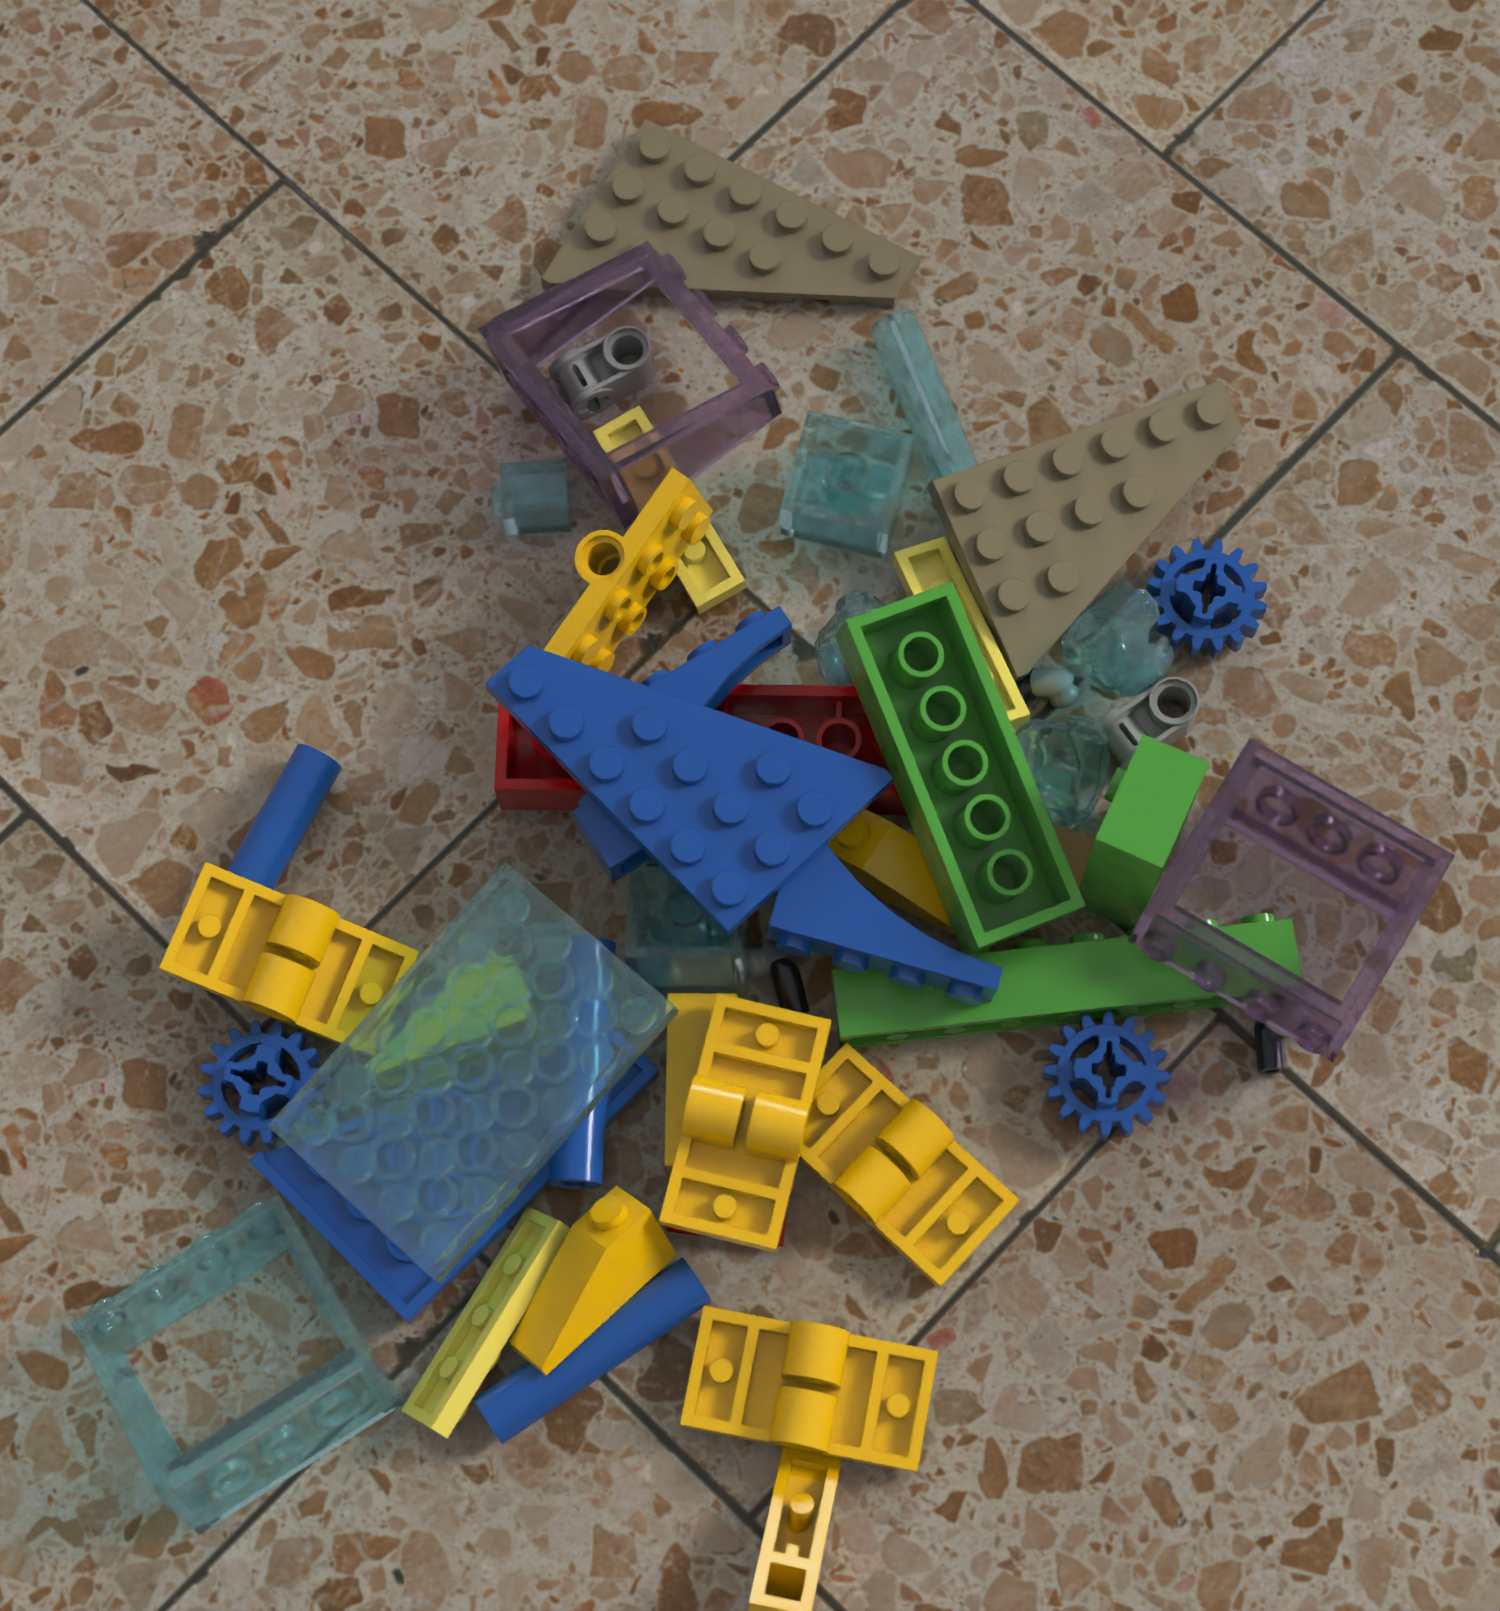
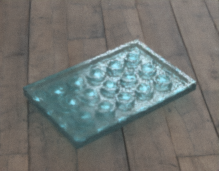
(472, 1071)

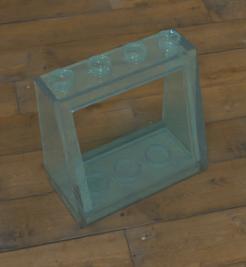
(277, 1434)

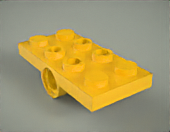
(629, 571)
(282, 955)
(745, 1123)
(900, 1168)
(809, 1388)

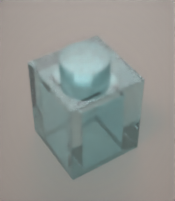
(533, 497)

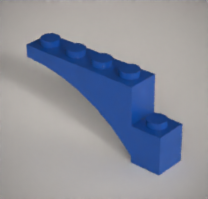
(706, 680)
(837, 917)

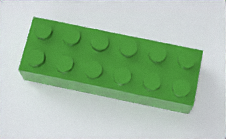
(958, 768)

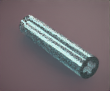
(922, 394)

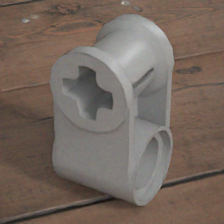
(601, 373)
(1142, 716)

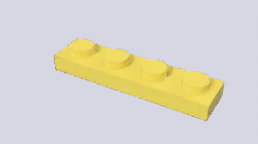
(934, 565)
(704, 568)
(486, 1323)

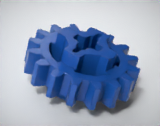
(1183, 592)
(268, 1060)
(1129, 1074)

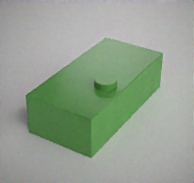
(1139, 829)

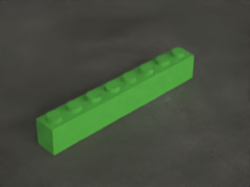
(1043, 988)

